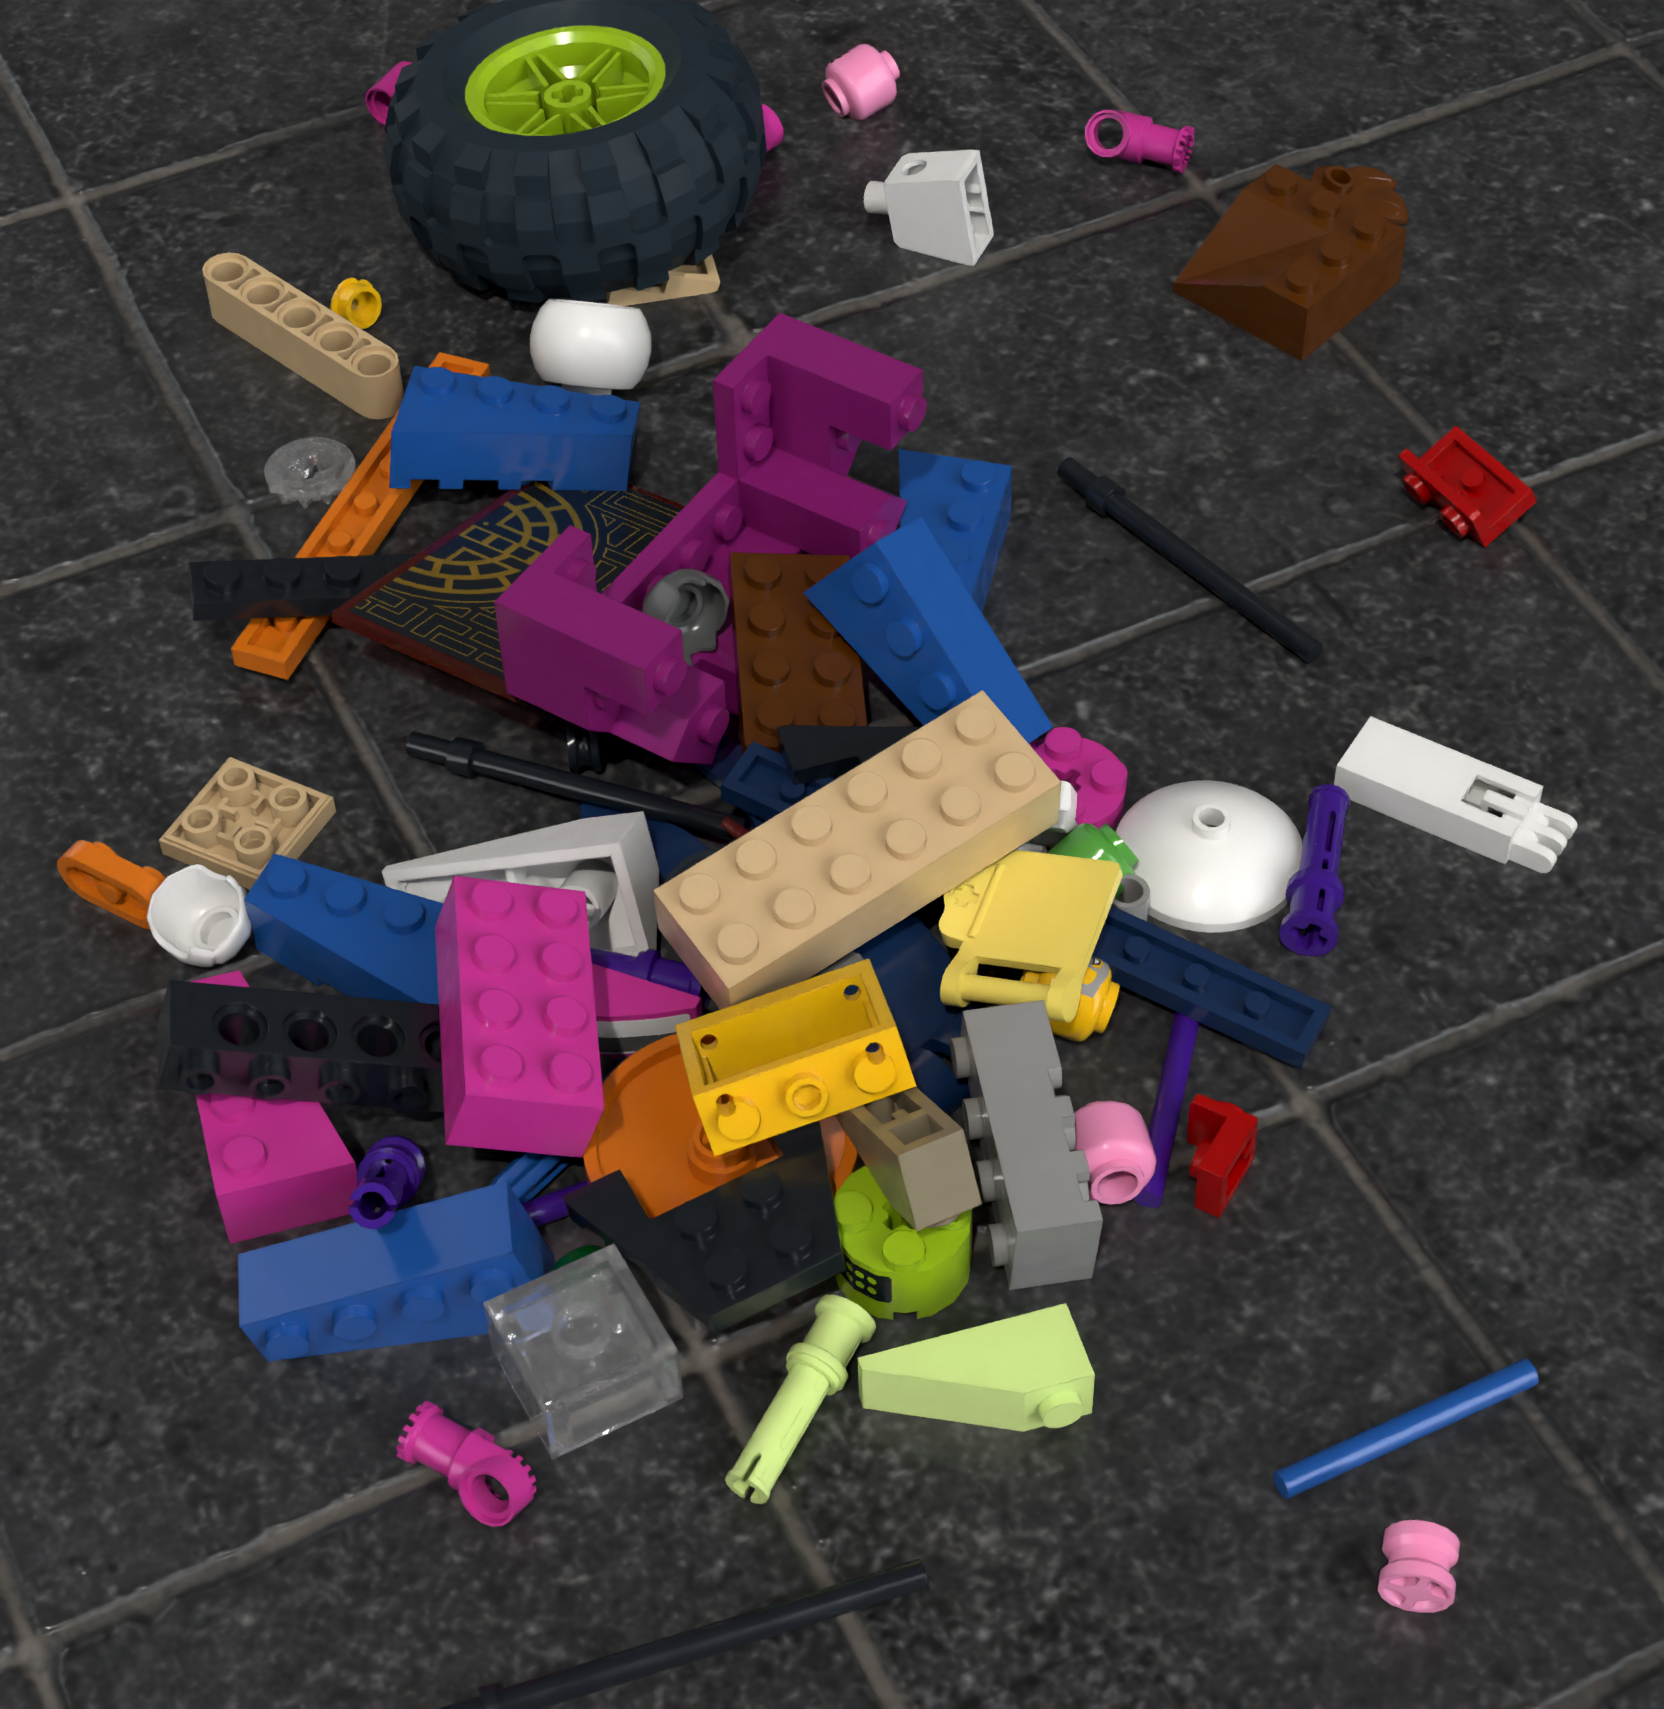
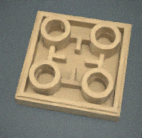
(245, 820)

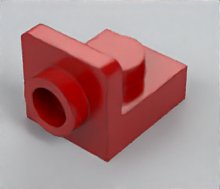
(1224, 1150)

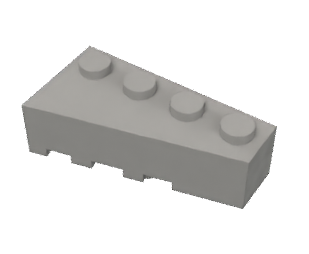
(1025, 1134)

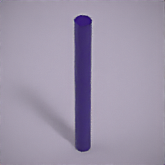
(1169, 1104)

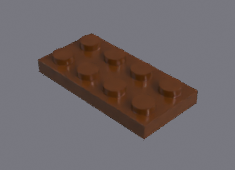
(785, 651)

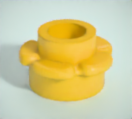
(365, 300)

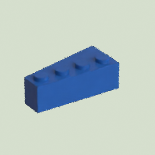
(510, 433)
(964, 508)
(923, 630)

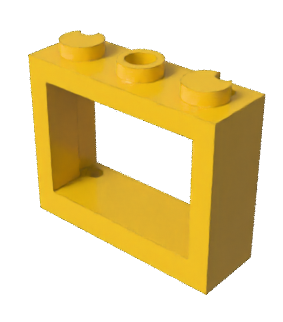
(793, 1057)

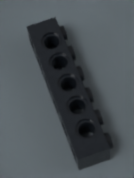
(300, 1047)

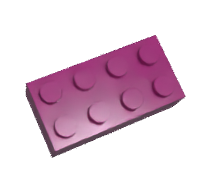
(517, 1018)

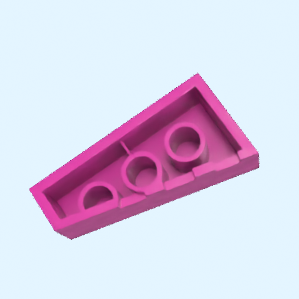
(273, 1159)

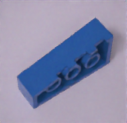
(346, 931)
(392, 1283)

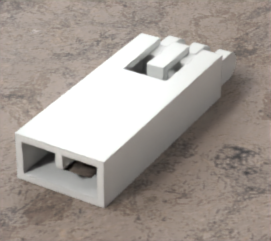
(1453, 796)

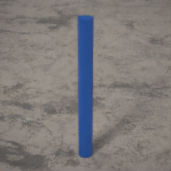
(1405, 1428)

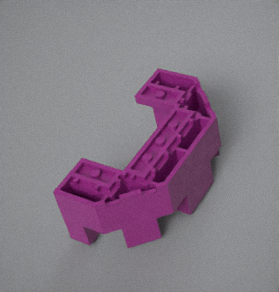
(785, 444)

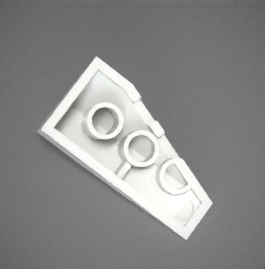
(597, 855)

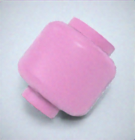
(860, 82)
(1116, 1150)

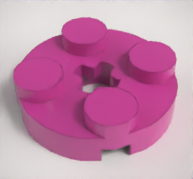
(1090, 769)

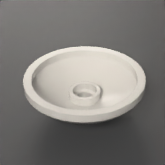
(1212, 854)

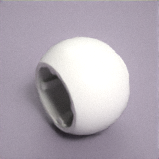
(590, 345)

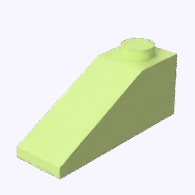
(992, 1375)

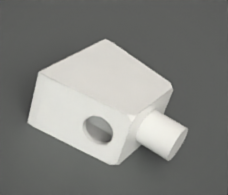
(936, 204)

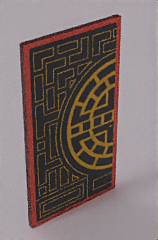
(444, 596)

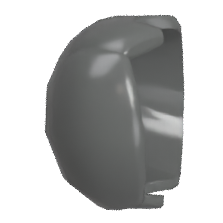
(691, 603)

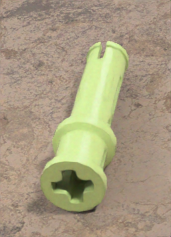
(814, 1371)

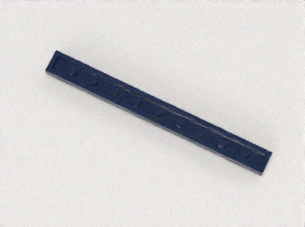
(1138, 953)

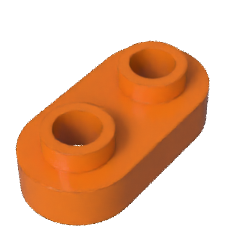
(109, 880)

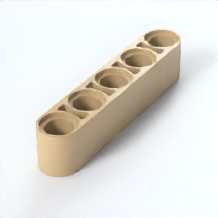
(304, 335)

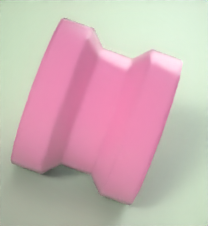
(1418, 1566)

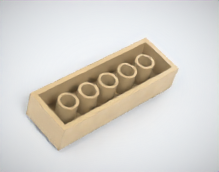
(858, 854)

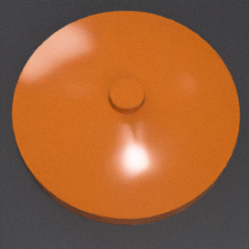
(660, 1141)

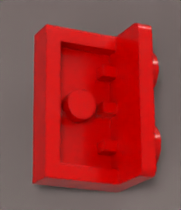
(1467, 486)

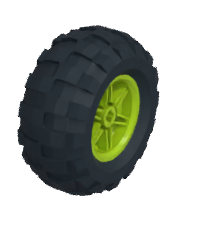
(575, 144)

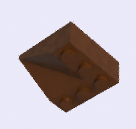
(1293, 262)

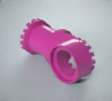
(1142, 140)
(465, 1460)

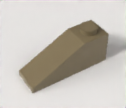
(915, 1157)

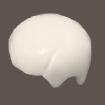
(199, 916)

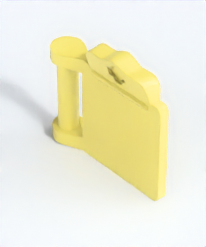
(1029, 916)

